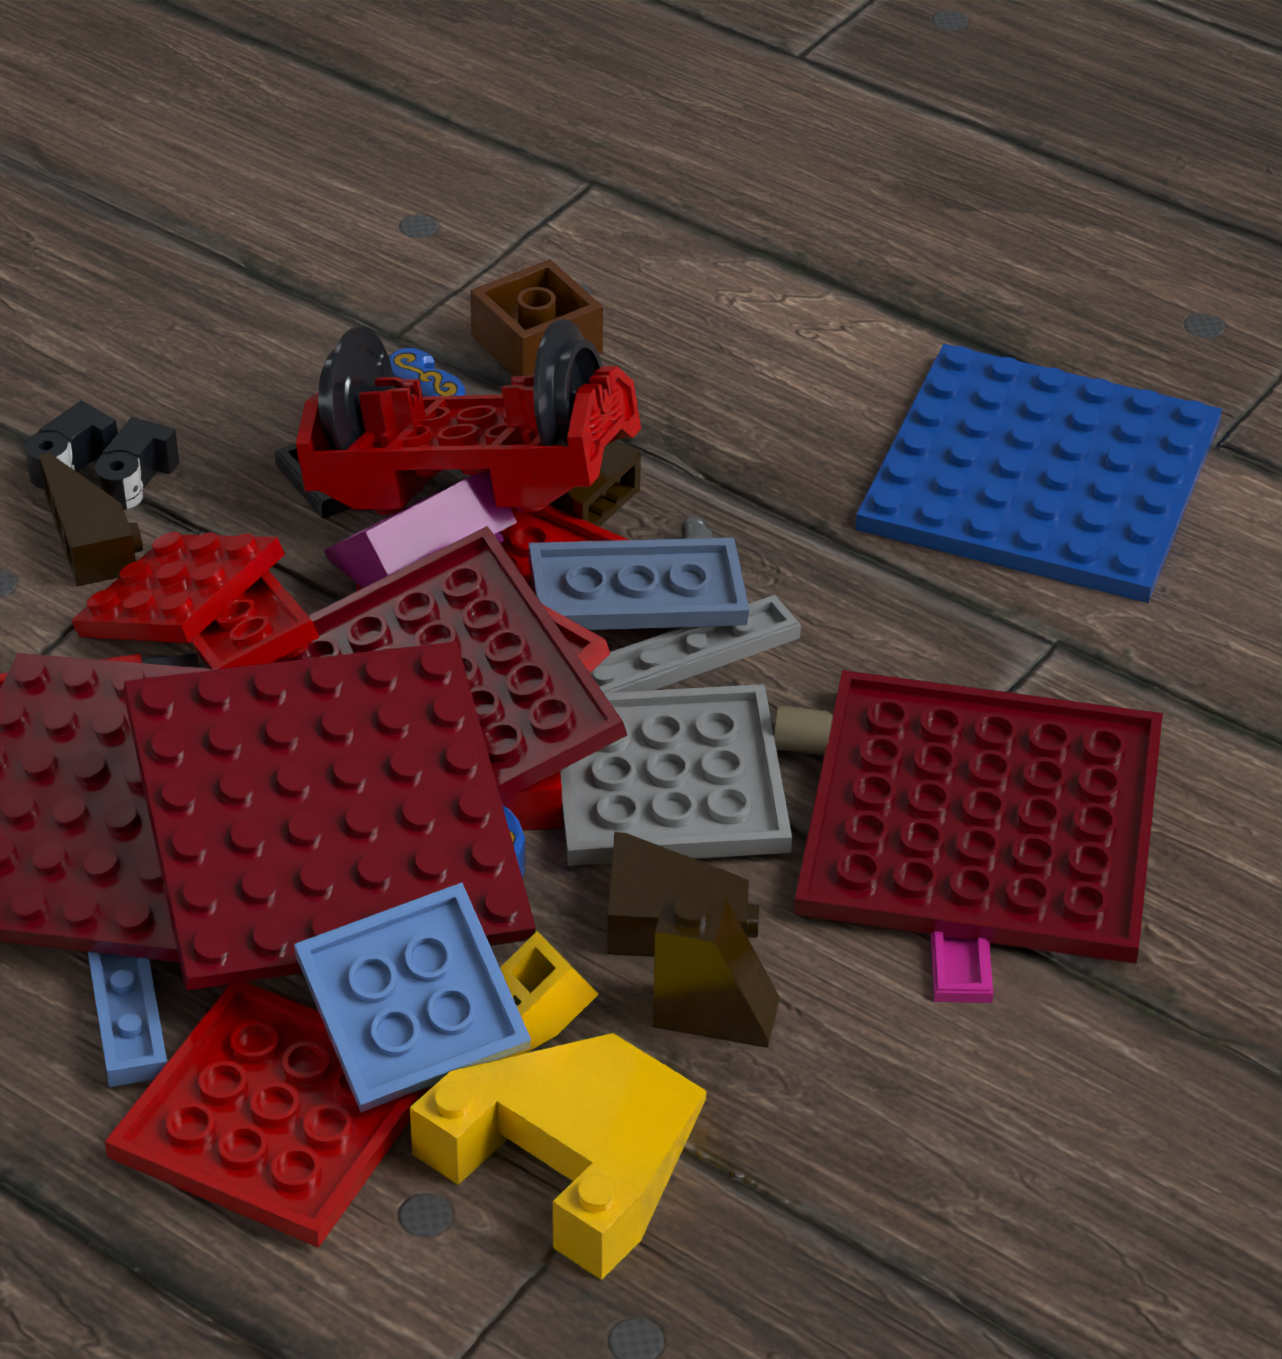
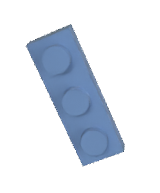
(127, 1018)

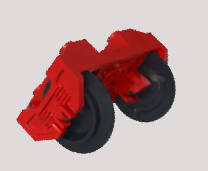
(381, 441)

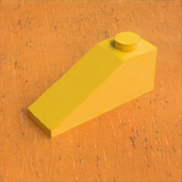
(545, 989)

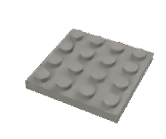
(686, 777)

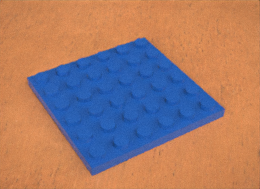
(1041, 472)

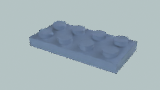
(641, 582)

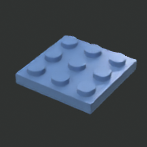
(411, 996)

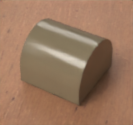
(802, 730)

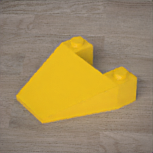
(587, 1111)

